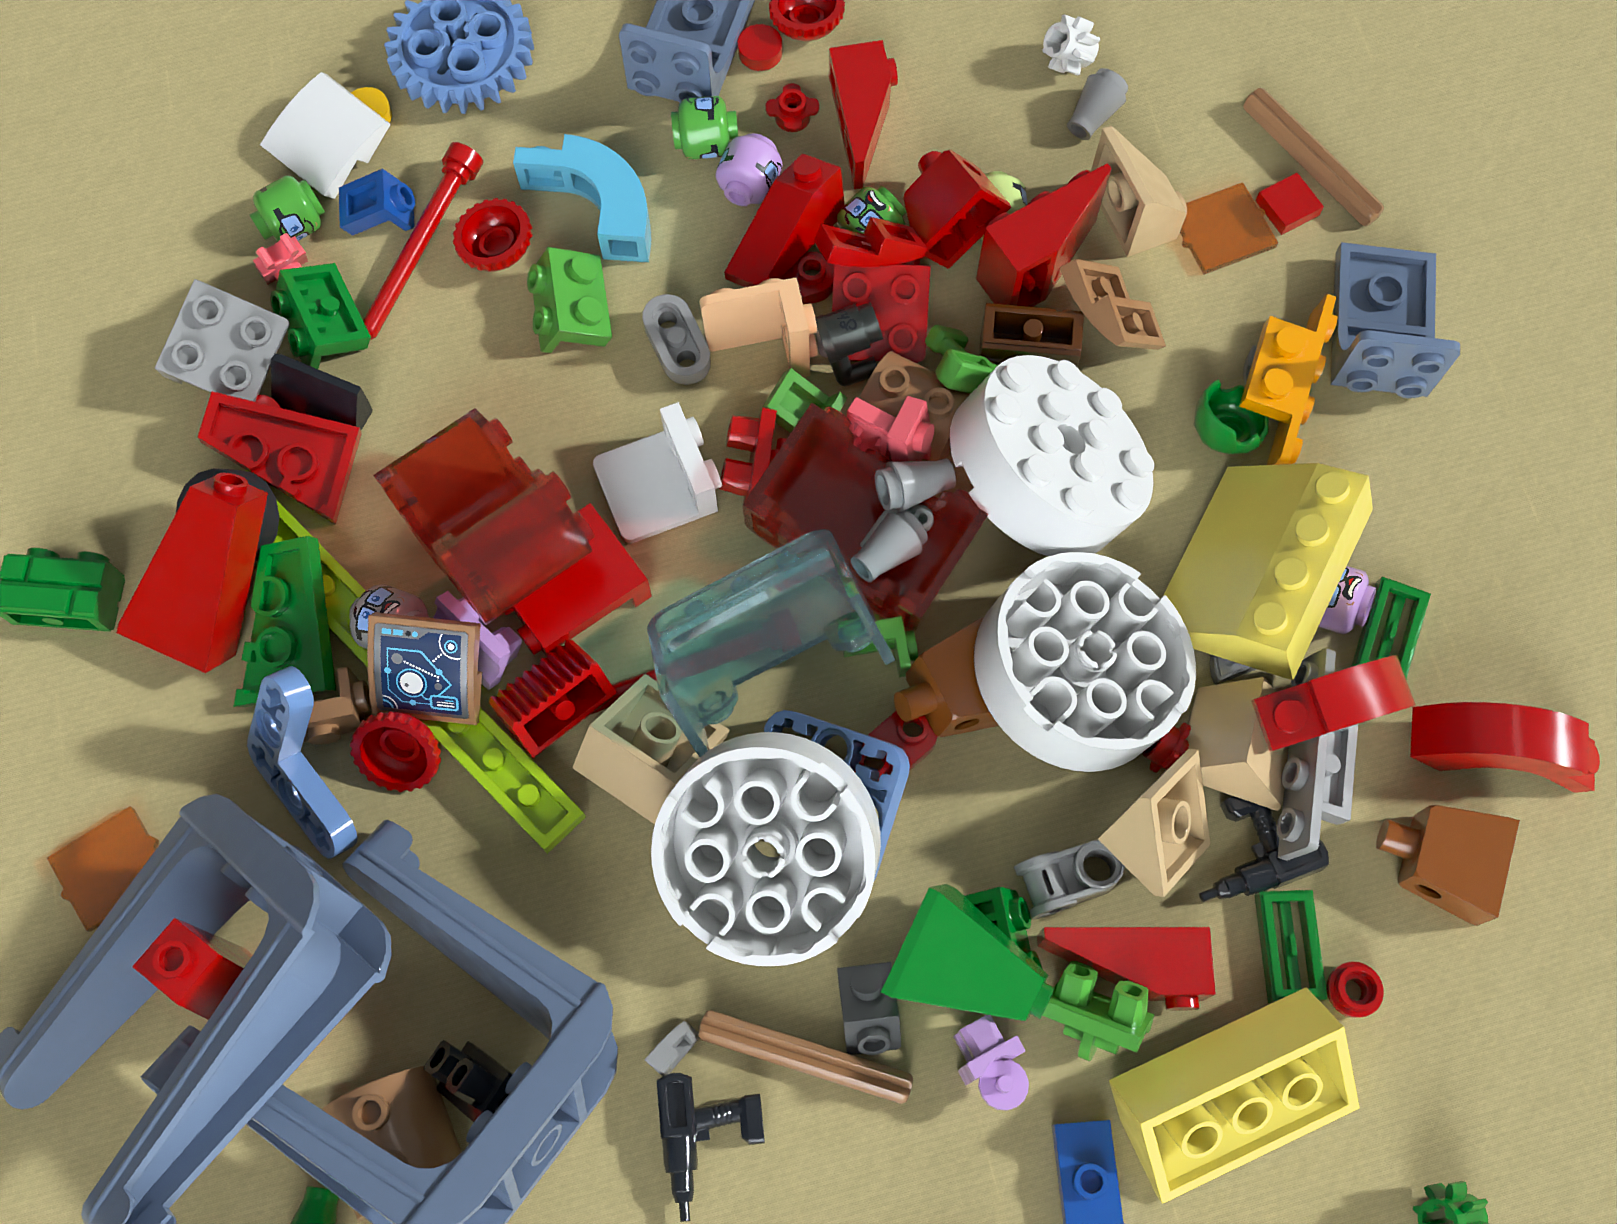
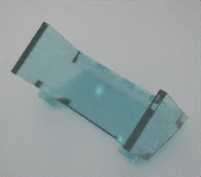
(754, 623)

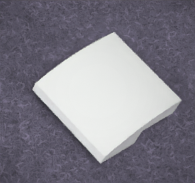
(325, 134)

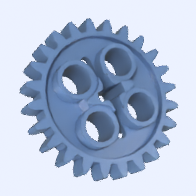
(459, 50)

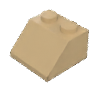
(639, 749)

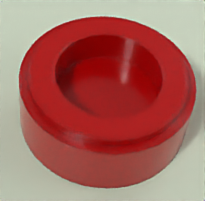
(760, 47)

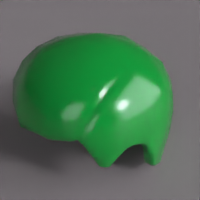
(1224, 424)

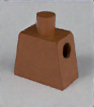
(946, 687)
(1454, 859)

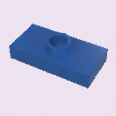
(1087, 1173)

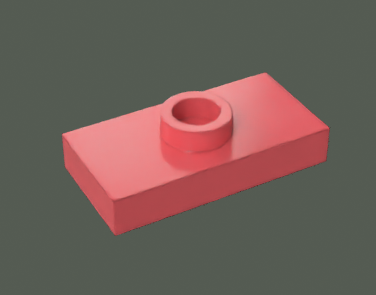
(870, 427)

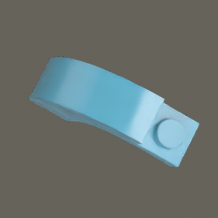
(601, 177)

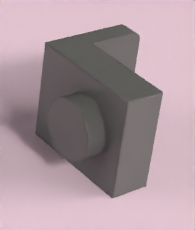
(868, 1015)

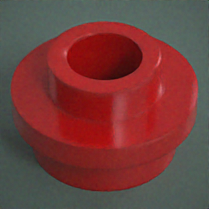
(1369, 983)

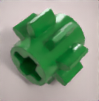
(1451, 1205)

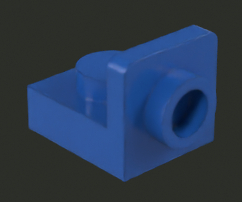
(375, 200)

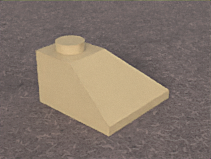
(1137, 197)

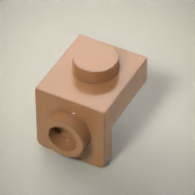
(339, 714)

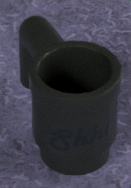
(847, 333)

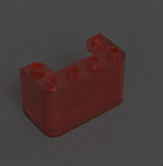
(830, 485)
(485, 515)

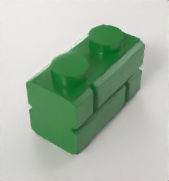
(60, 591)

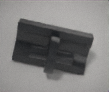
(468, 1078)

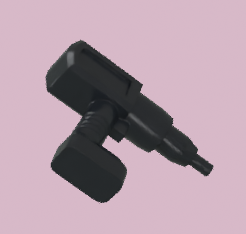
(1267, 869)
(684, 1126)

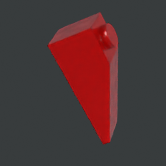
(861, 94)
(787, 221)
(1166, 960)

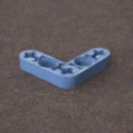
(275, 749)
(886, 791)

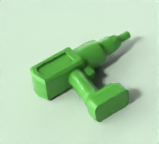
(957, 367)

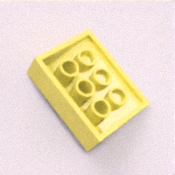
(1269, 561)

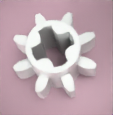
(1071, 45)

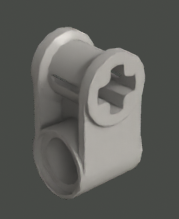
(1066, 878)

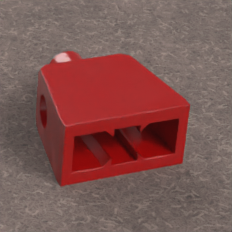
(951, 205)

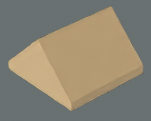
(1233, 744)
(1163, 827)

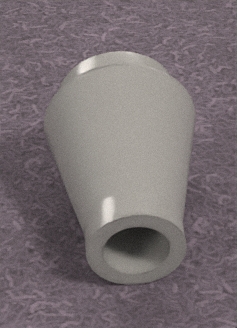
(1097, 103)
(911, 482)
(891, 544)

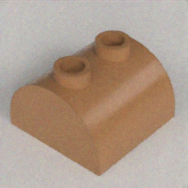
(898, 378)
(401, 1117)

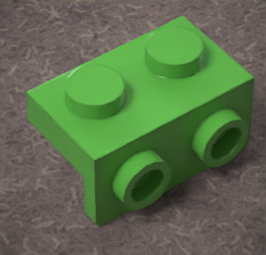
(569, 299)

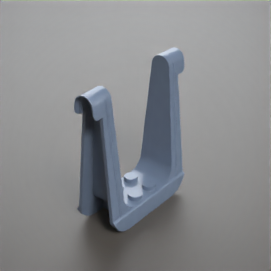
(297, 986)
(544, 1100)

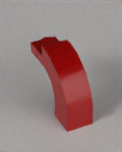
(1333, 702)
(1505, 738)

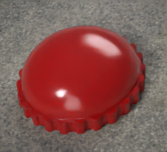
(806, 18)
(492, 235)
(395, 751)

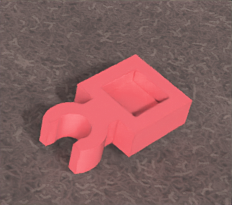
(282, 255)
(911, 432)

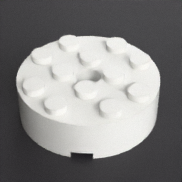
(1051, 456)
(1084, 662)
(756, 904)

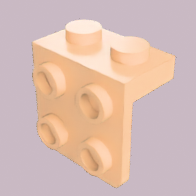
(761, 315)

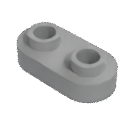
(678, 342)

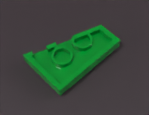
(288, 619)

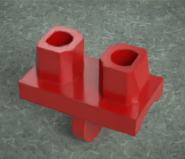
(753, 436)

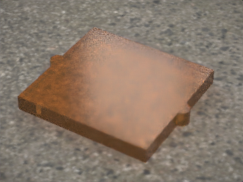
(1225, 229)
(102, 865)

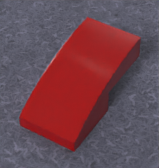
(880, 245)

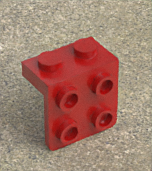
(899, 302)

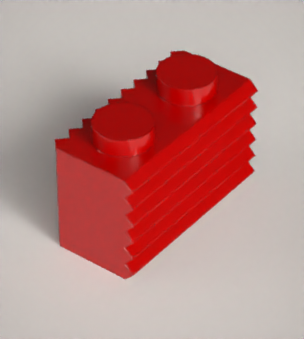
(552, 697)

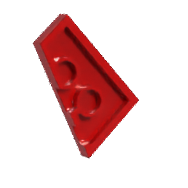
(285, 448)

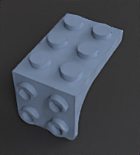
(683, 47)
(1387, 322)

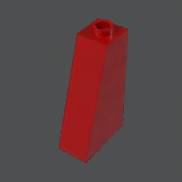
(200, 575)
(192, 966)

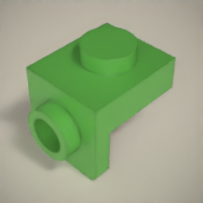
(793, 397)
(901, 641)

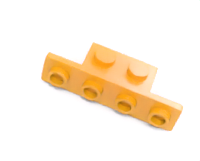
(1282, 376)

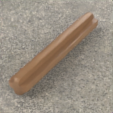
(1313, 157)
(806, 1057)

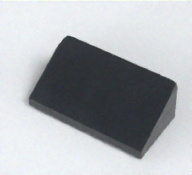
(317, 392)

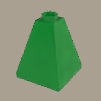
(965, 962)

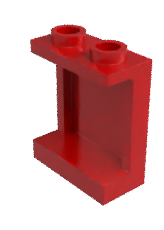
(582, 591)

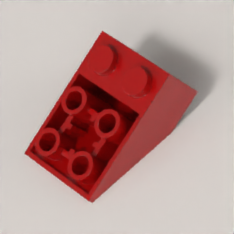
(1028, 246)

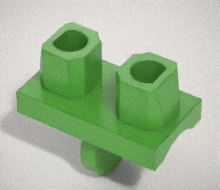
(1098, 1018)

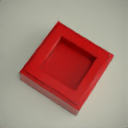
(1289, 203)

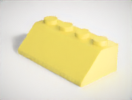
(1236, 1093)

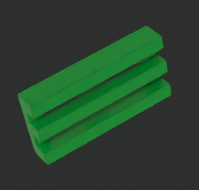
(1413, 627)
(1269, 945)

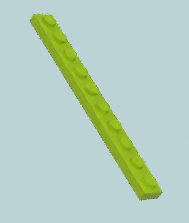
(480, 748)

